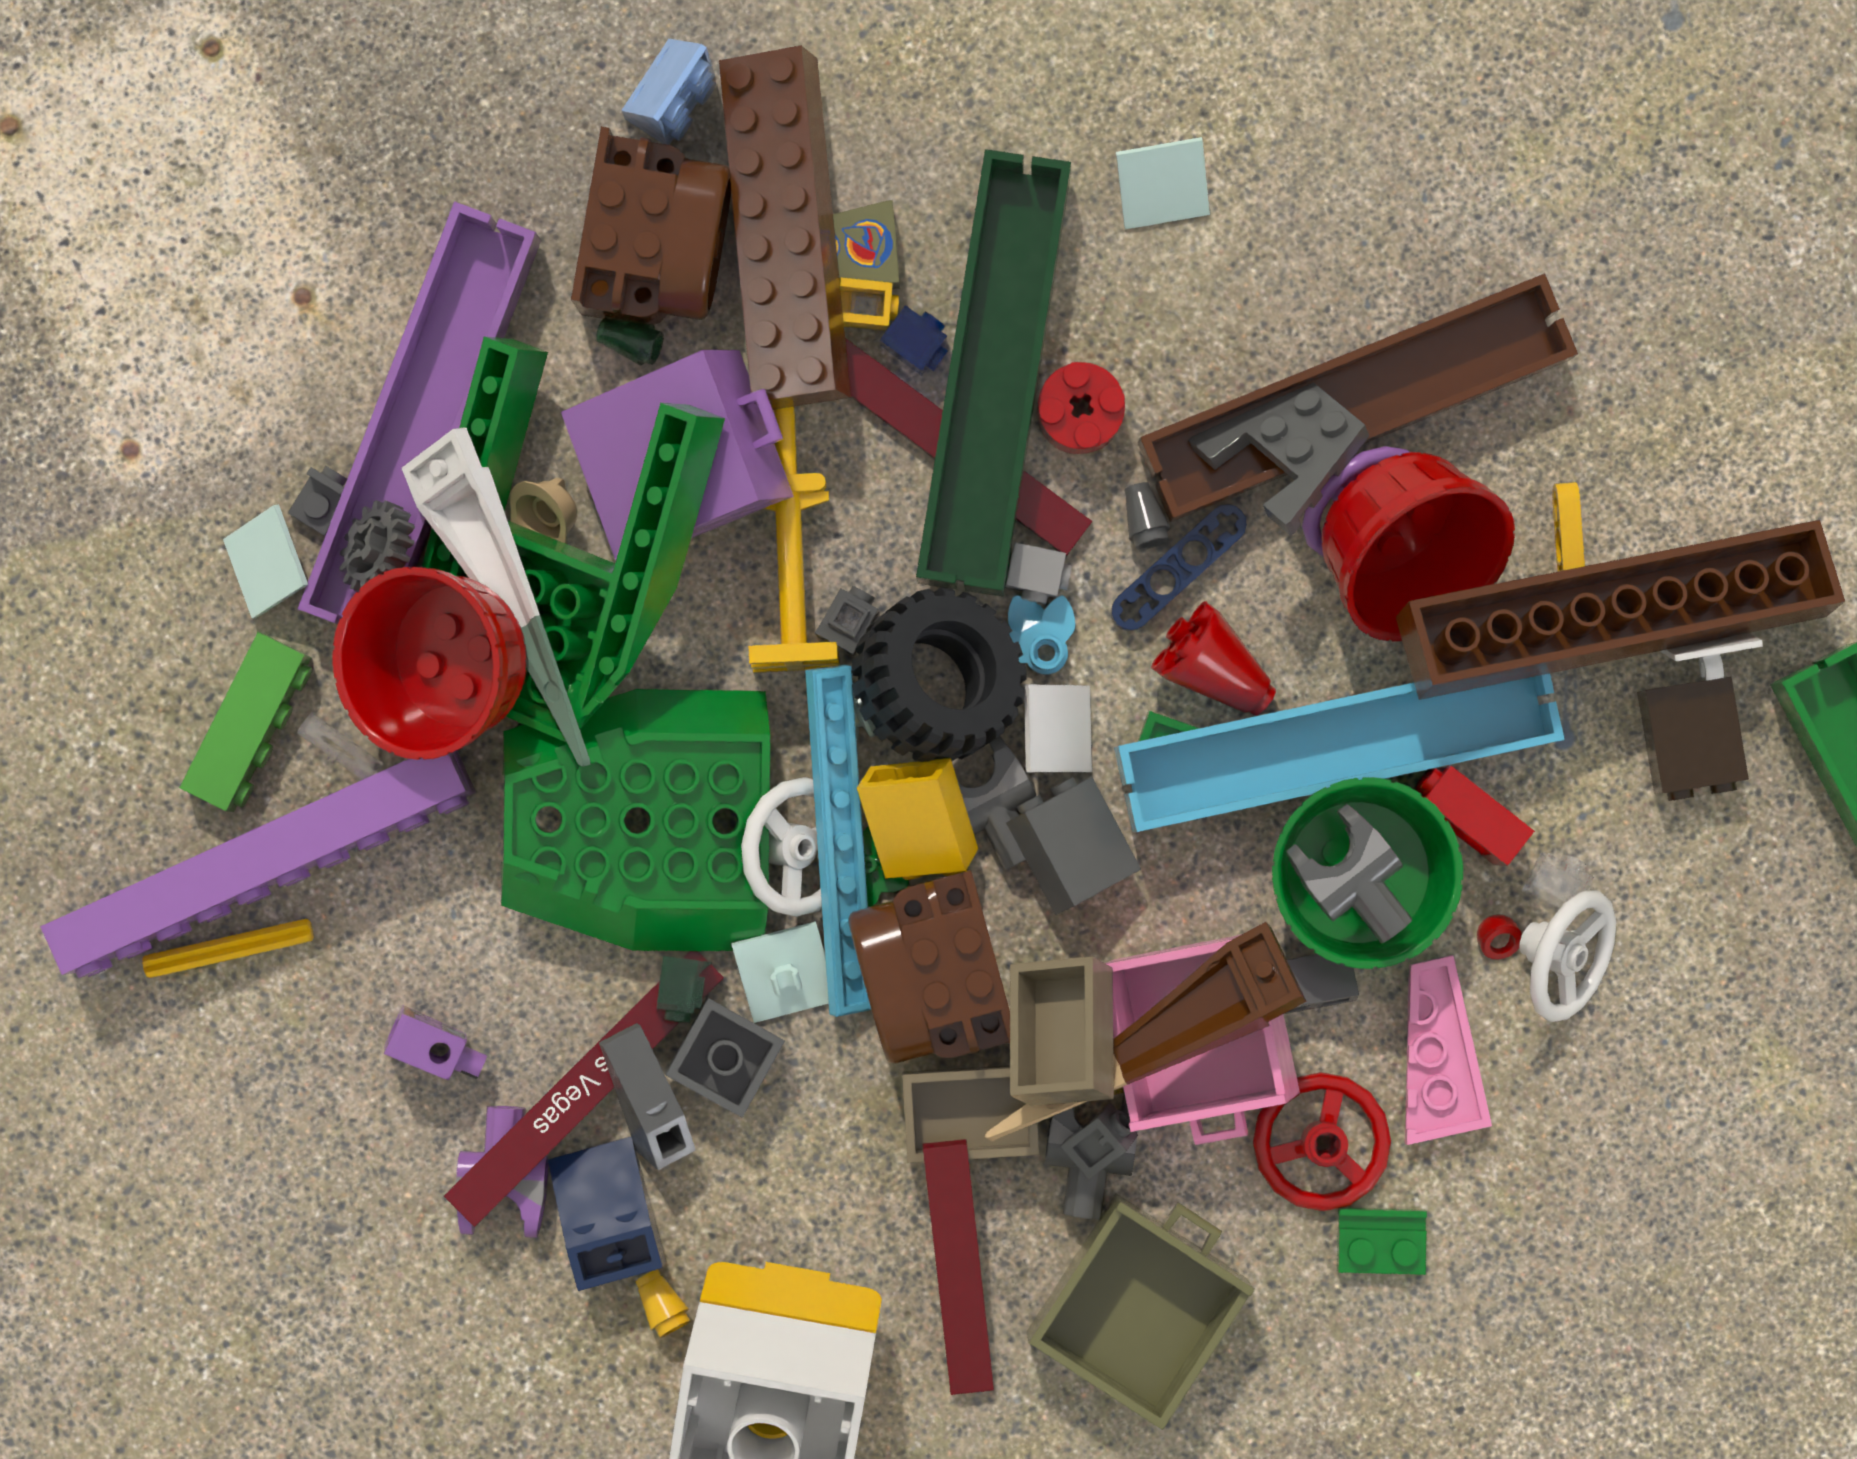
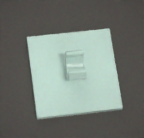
(1163, 183)
(265, 561)
(783, 971)

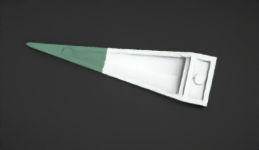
(468, 516)

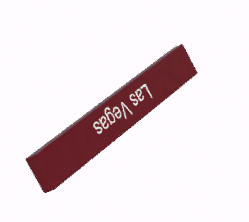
(557, 1113)

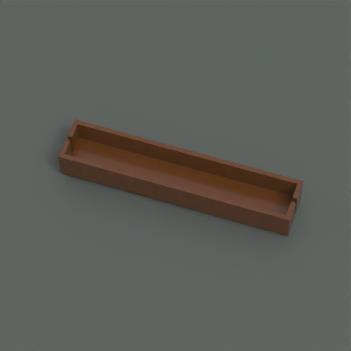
(1380, 384)

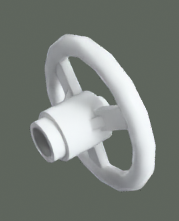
(789, 846)
(1565, 952)

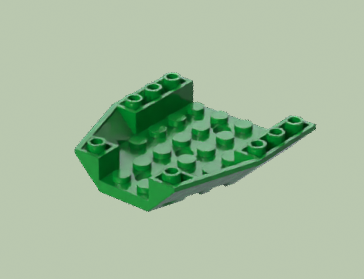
(677, 879)

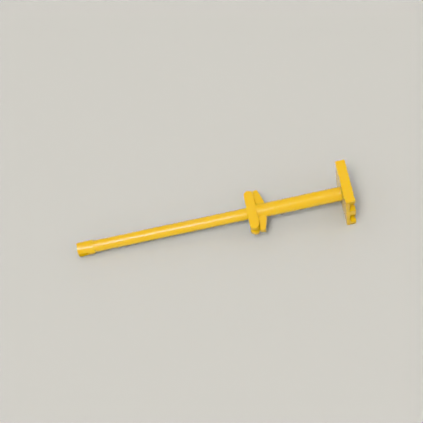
(808, 491)

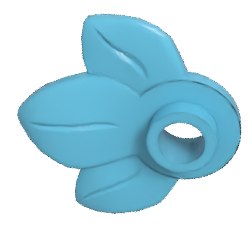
(1039, 627)

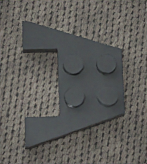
(1300, 433)

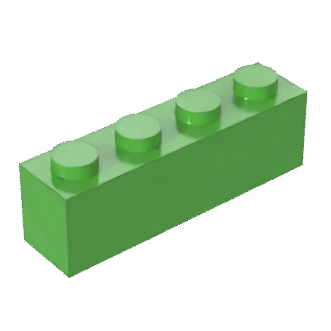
(246, 723)

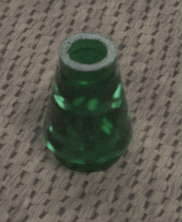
(631, 339)

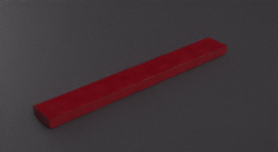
(920, 423)

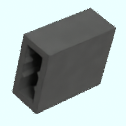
(1072, 844)

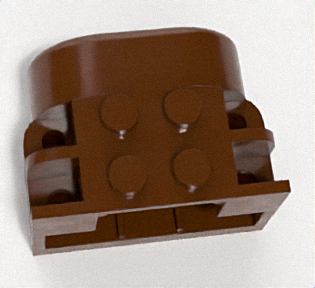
(650, 233)
(931, 971)

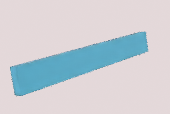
(838, 830)

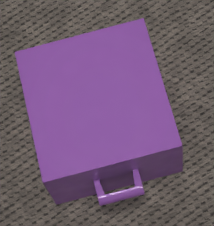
(616, 428)

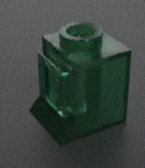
(680, 988)

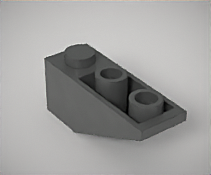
(646, 1098)

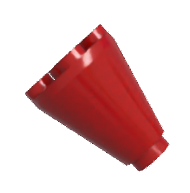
(1214, 662)

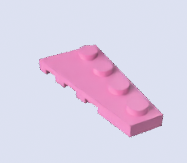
(1442, 1066)

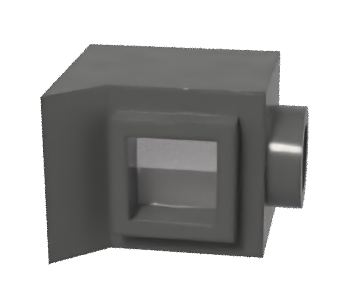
(848, 619)

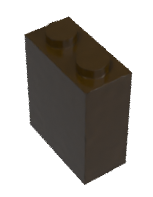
(1693, 737)

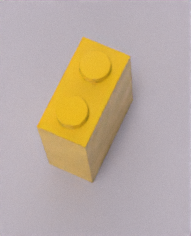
(917, 819)

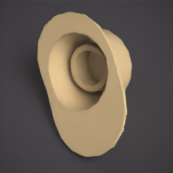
(544, 508)

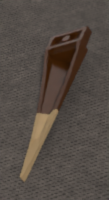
(1218, 1003)

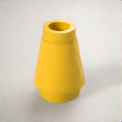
(661, 1304)

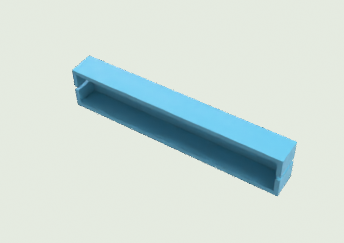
(1325, 743)

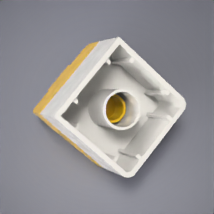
(775, 1365)

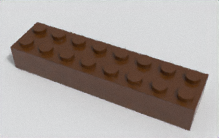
(784, 227)

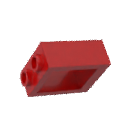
(1475, 815)

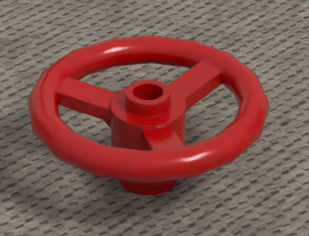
(1334, 1155)

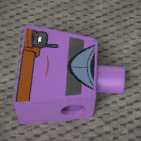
(415, 1035)

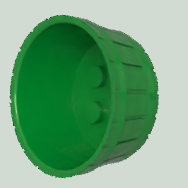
(1425, 886)

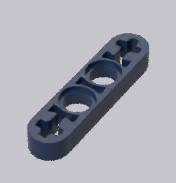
(1175, 564)

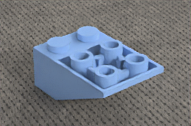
(671, 90)

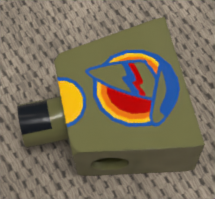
(867, 243)

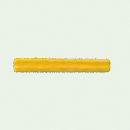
(227, 948)

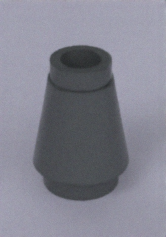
(1145, 517)

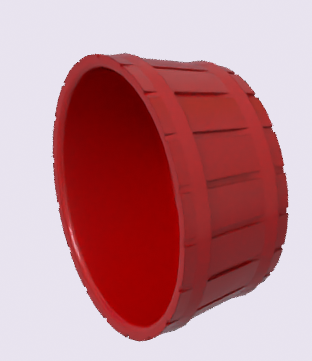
(1410, 535)
(427, 661)

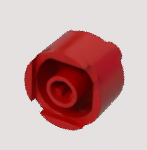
(1077, 383)

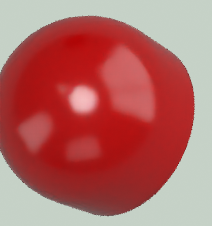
(1494, 926)

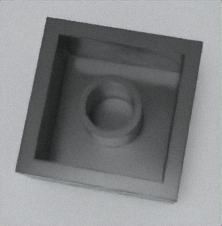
(724, 1057)

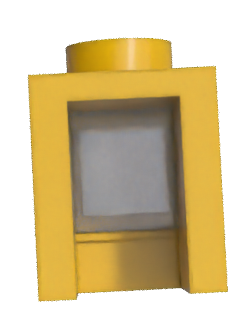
(868, 303)

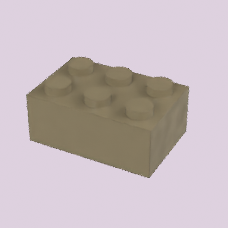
(1061, 1031)
(963, 1106)

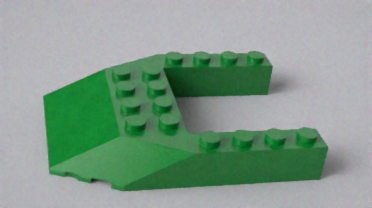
(590, 607)

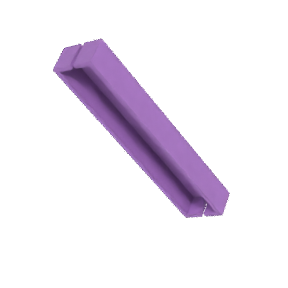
(463, 298)
(254, 861)

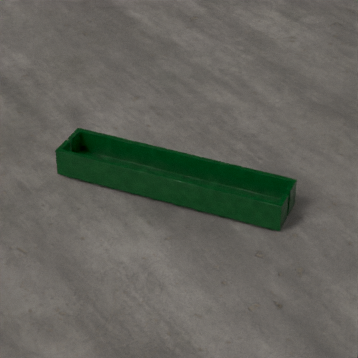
(994, 373)

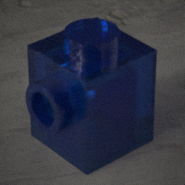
(916, 340)

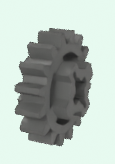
(376, 543)

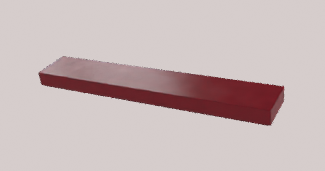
(958, 1266)

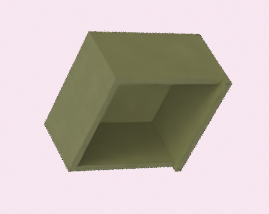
(1140, 1309)

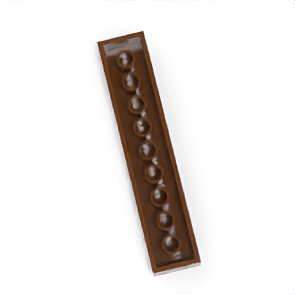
(1619, 609)

